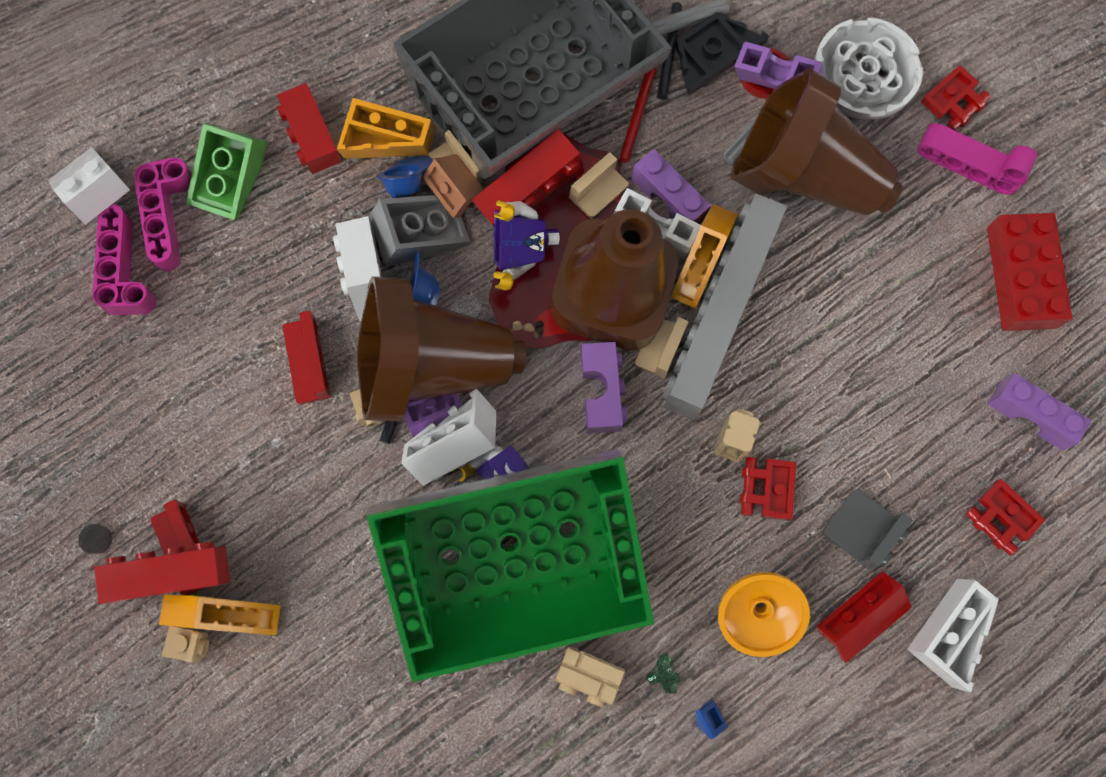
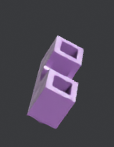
(761, 67)
(658, 177)
(602, 363)
(1057, 421)

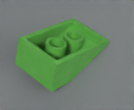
(225, 170)

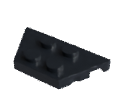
(713, 49)

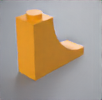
(704, 255)
(219, 614)

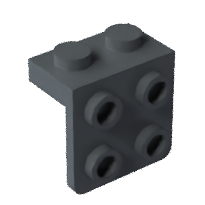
(867, 530)

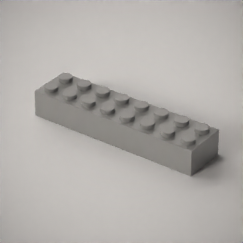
(723, 307)

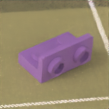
(427, 411)

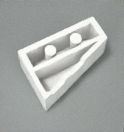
(358, 259)
(453, 442)
(955, 633)

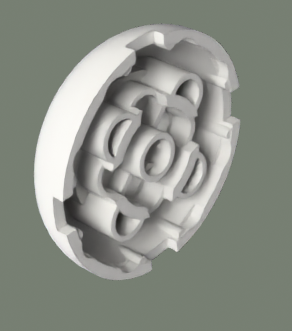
(879, 47)

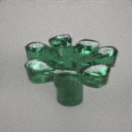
(665, 675)

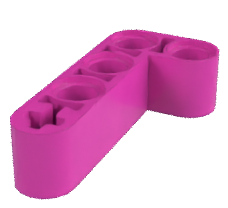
(976, 160)
(162, 215)
(112, 228)

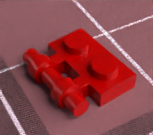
(949, 92)
(777, 488)
(1011, 511)

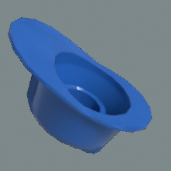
(405, 176)
(423, 284)

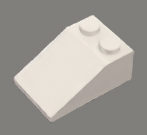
(88, 186)

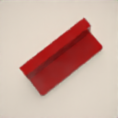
(306, 359)
(176, 530)
(865, 616)

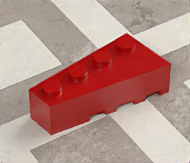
(534, 176)
(161, 574)

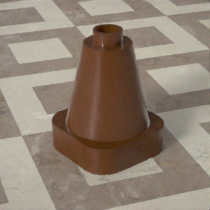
(815, 150)
(615, 280)
(425, 351)

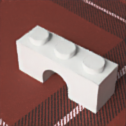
(677, 231)

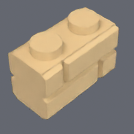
(737, 435)
(589, 675)

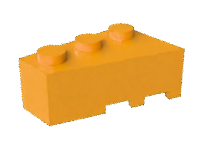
(383, 132)

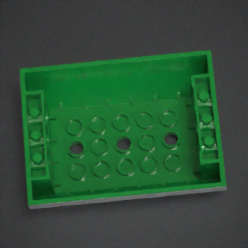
(517, 597)

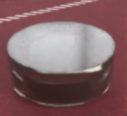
(95, 539)

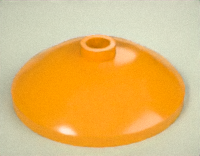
(764, 629)

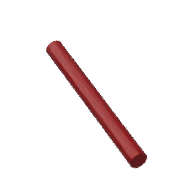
(637, 116)

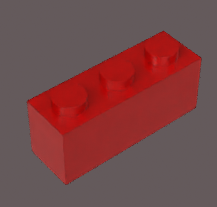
(307, 129)

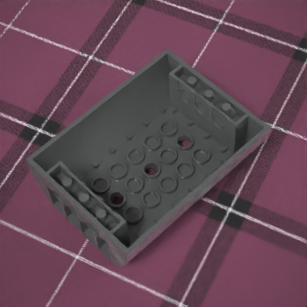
(490, 46)

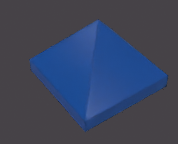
(710, 720)

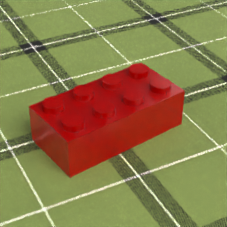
(1029, 272)

